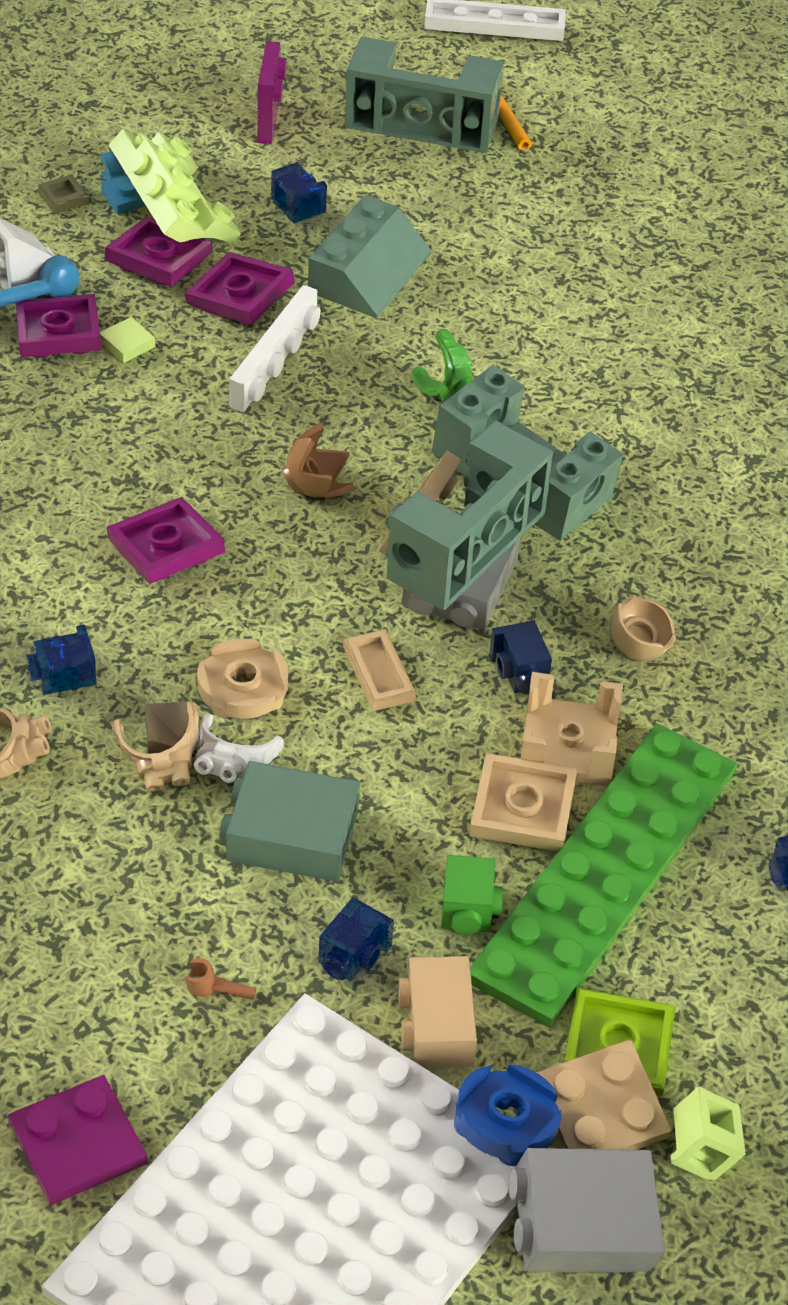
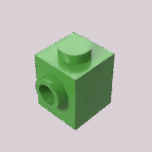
(470, 894)

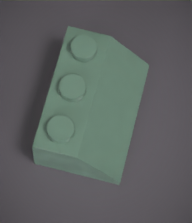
(367, 257)

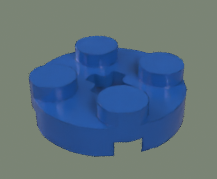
(502, 1135)

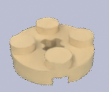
(237, 699)

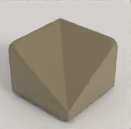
(165, 725)

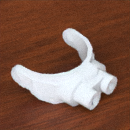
(230, 759)

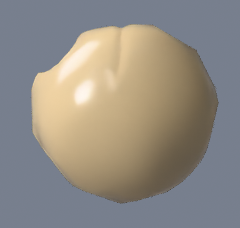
(641, 629)

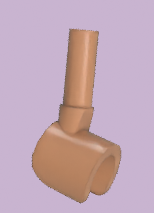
(209, 982)

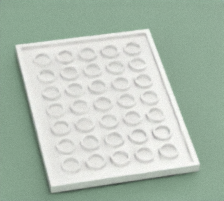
(302, 1183)

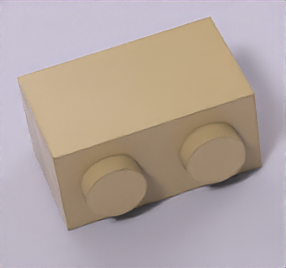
(440, 1012)

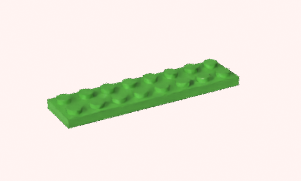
(601, 875)

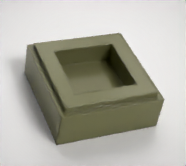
(63, 194)

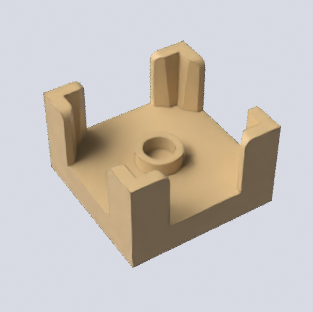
(572, 732)

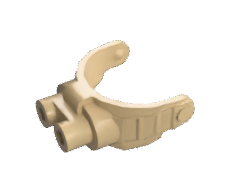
(25, 742)
(168, 765)

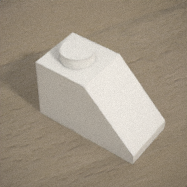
(20, 255)

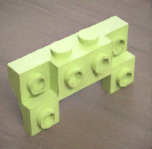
(164, 181)

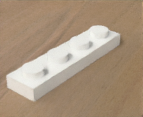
(495, 19)
(269, 354)

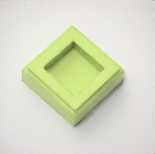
(127, 339)

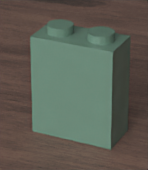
(291, 821)

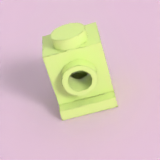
(707, 1134)

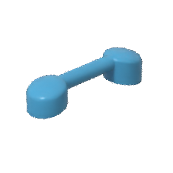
(57, 278)

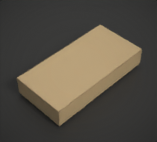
(379, 670)

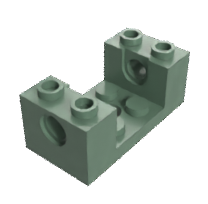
(458, 111)
(577, 480)
(444, 552)

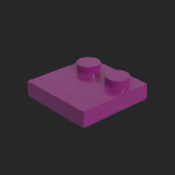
(270, 91)
(155, 255)
(240, 288)
(58, 326)
(166, 540)
(77, 1139)

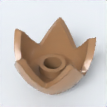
(313, 469)

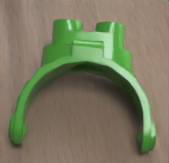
(456, 369)

